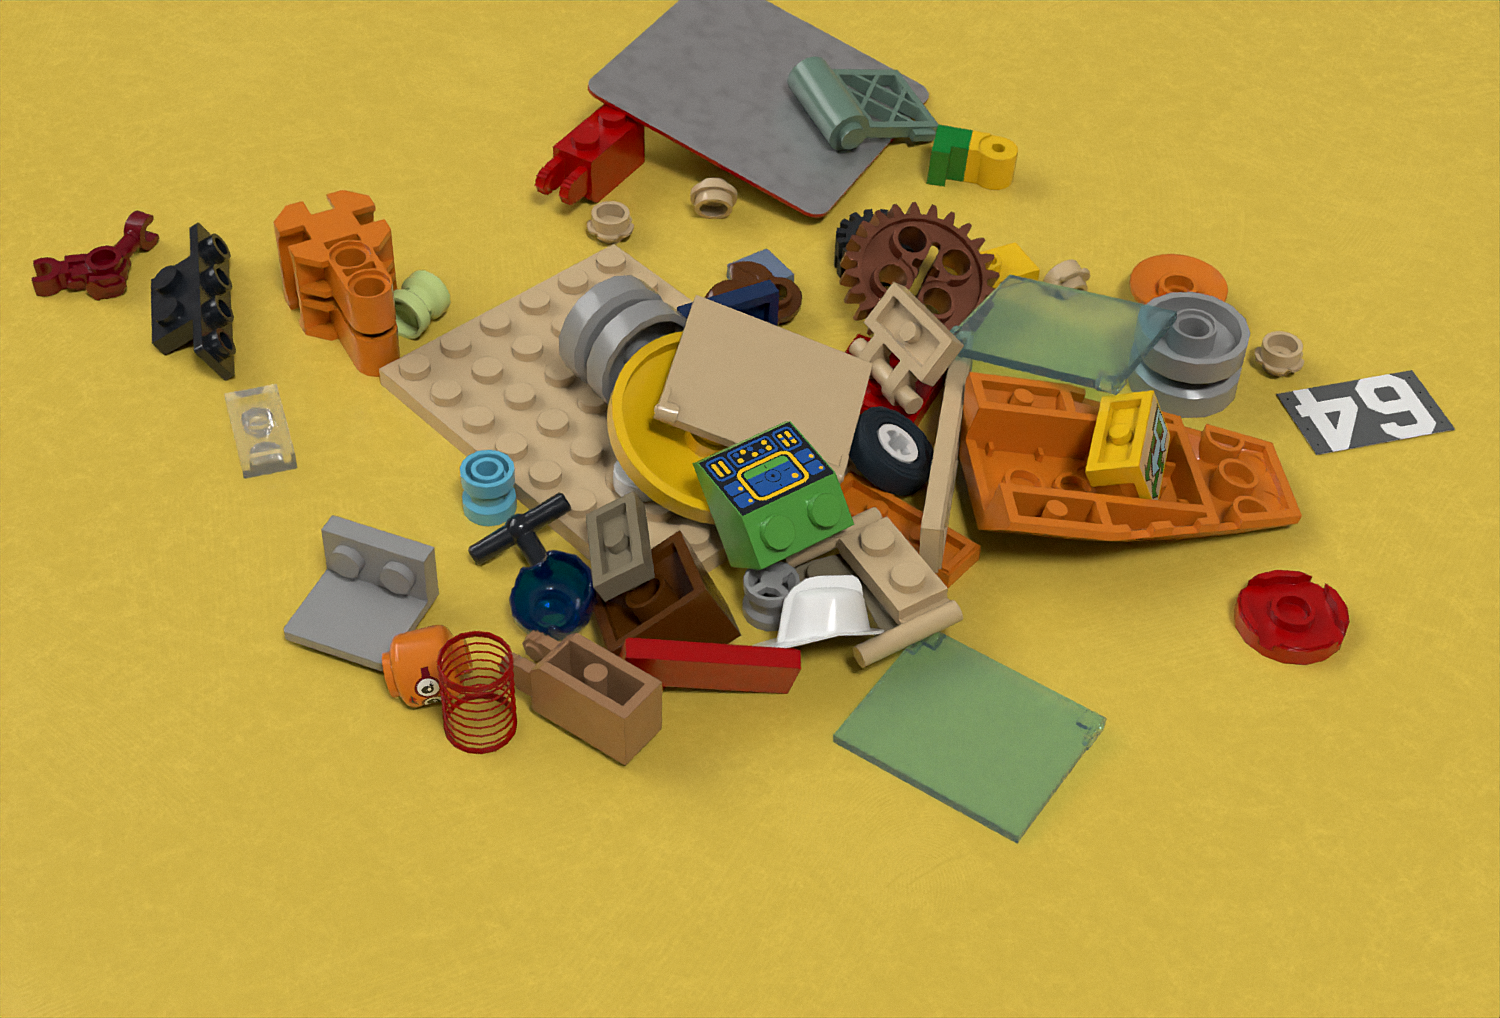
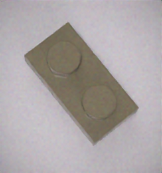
(619, 546)

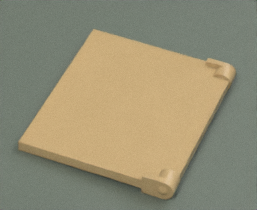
(750, 375)

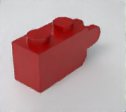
(594, 157)

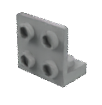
(367, 595)

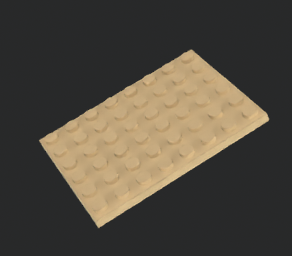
(509, 392)

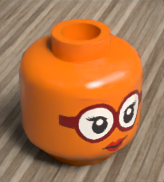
(412, 665)

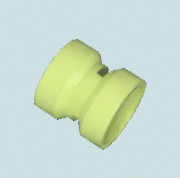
(418, 301)

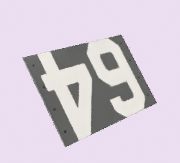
(1365, 412)

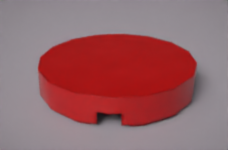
(1291, 617)

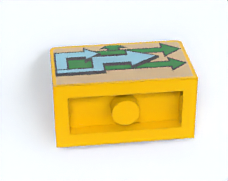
(1129, 443)

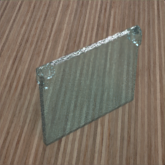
(1062, 333)
(971, 733)

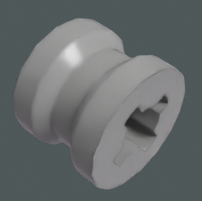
(766, 593)

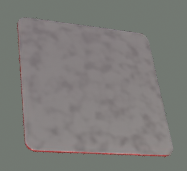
(719, 87)

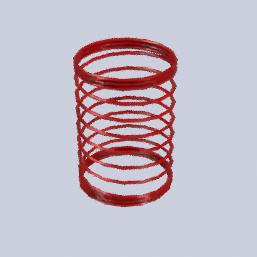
(477, 692)

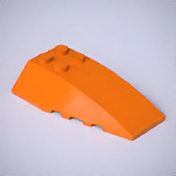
(1029, 455)

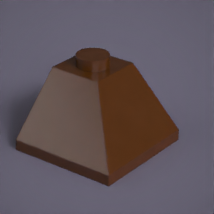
(672, 606)

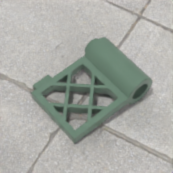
(842, 112)

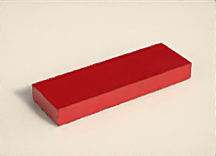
(715, 665)

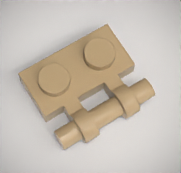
(915, 338)

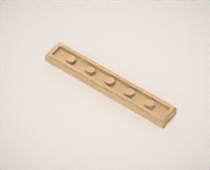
(944, 466)

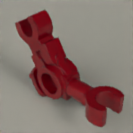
(100, 271)

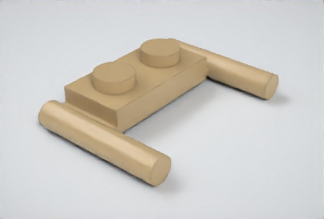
(895, 577)

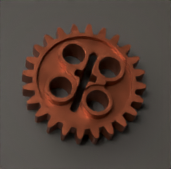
(878, 257)

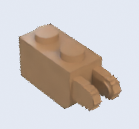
(590, 693)

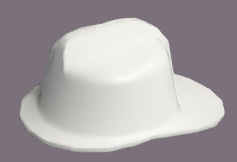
(822, 610)

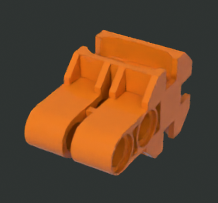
(341, 276)

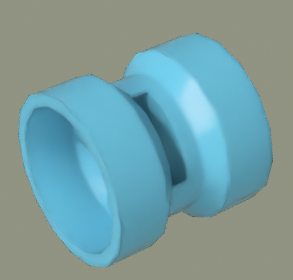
(488, 487)

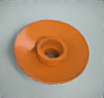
(1175, 273)

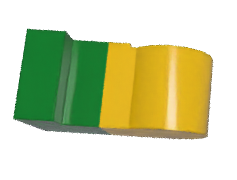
(972, 158)

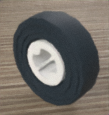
(891, 451)

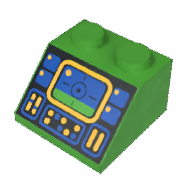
(771, 497)

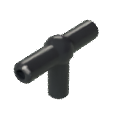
(521, 531)

